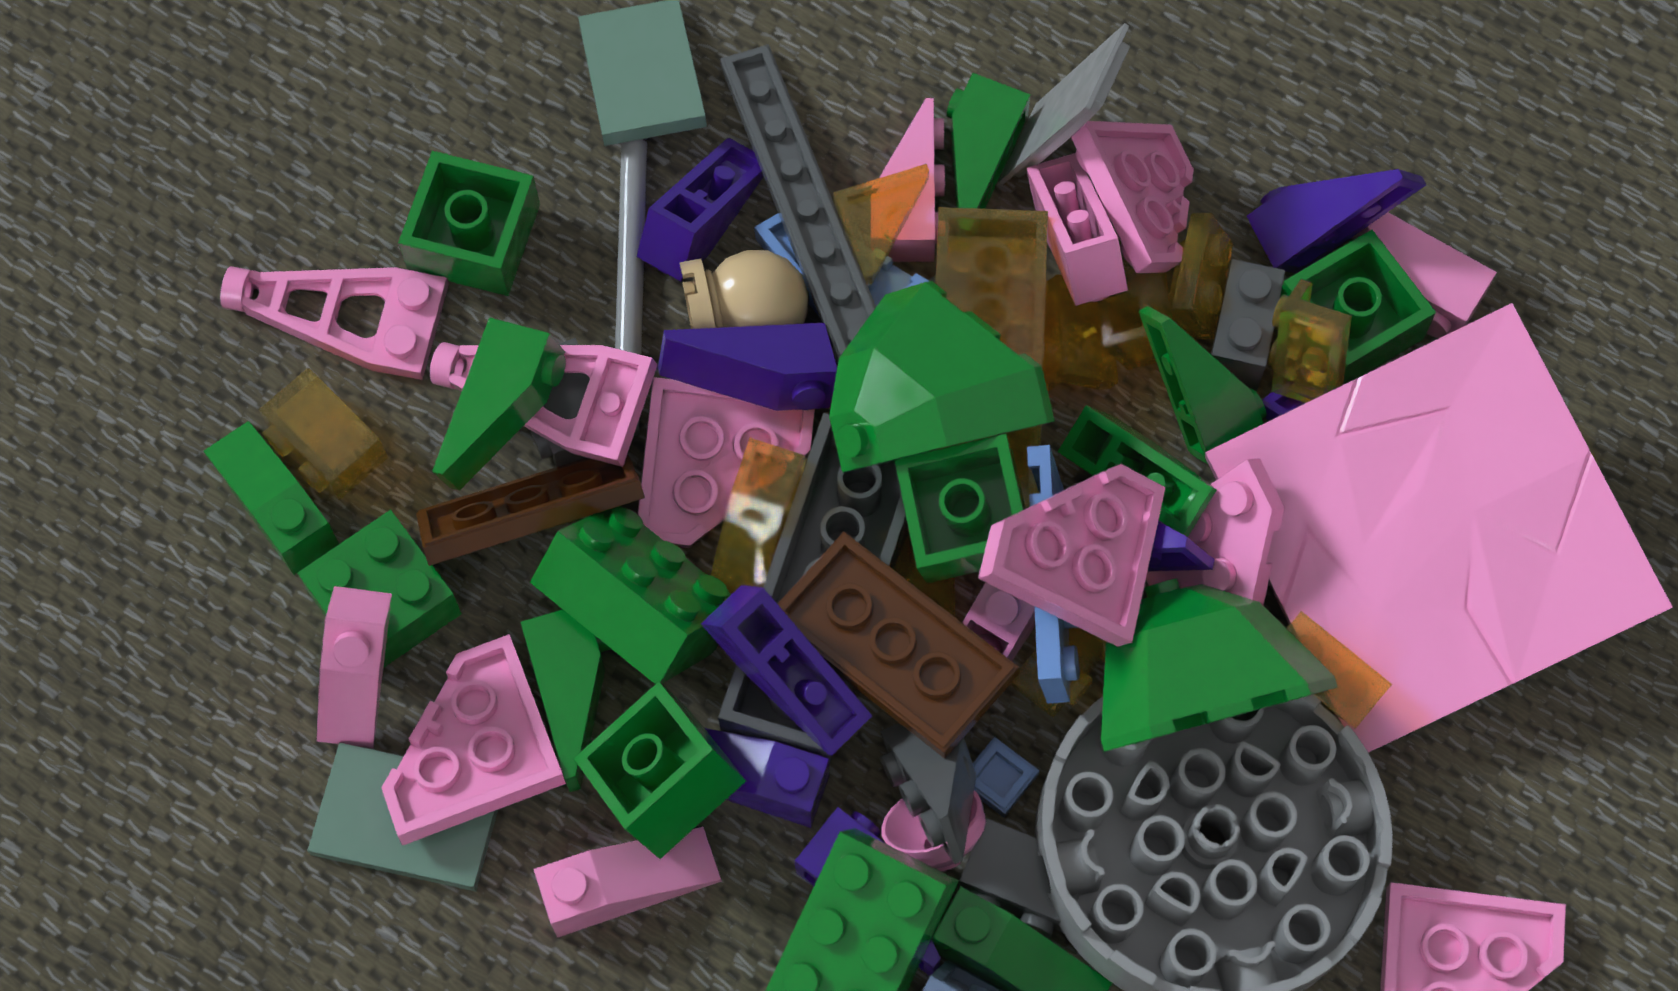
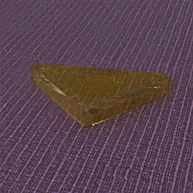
(876, 214)

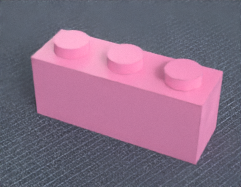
(1078, 230)

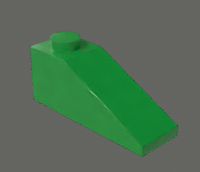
(983, 135)
(1203, 393)
(500, 395)
(1104, 441)
(272, 497)
(569, 681)
(1008, 950)

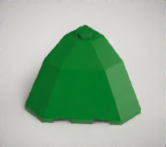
(929, 381)
(1201, 661)

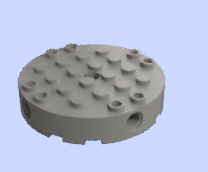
(1186, 914)

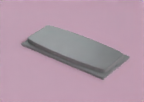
(1068, 106)

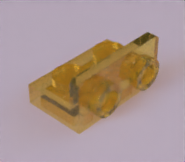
(1309, 346)

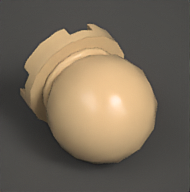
(745, 291)

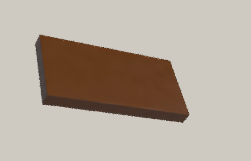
(525, 507)
(897, 644)

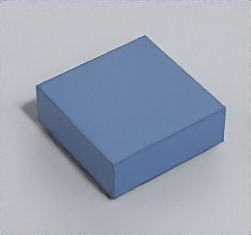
(1002, 776)

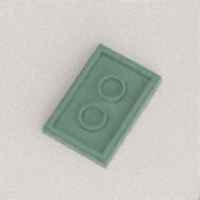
(642, 72)
(359, 830)

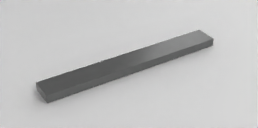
(799, 194)

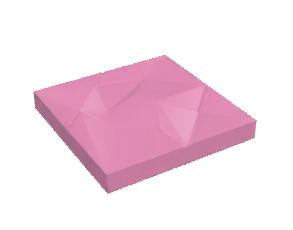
(1448, 524)

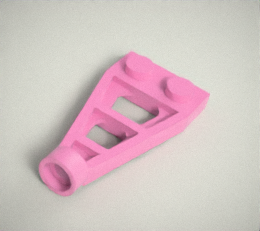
(405, 326)
(608, 409)

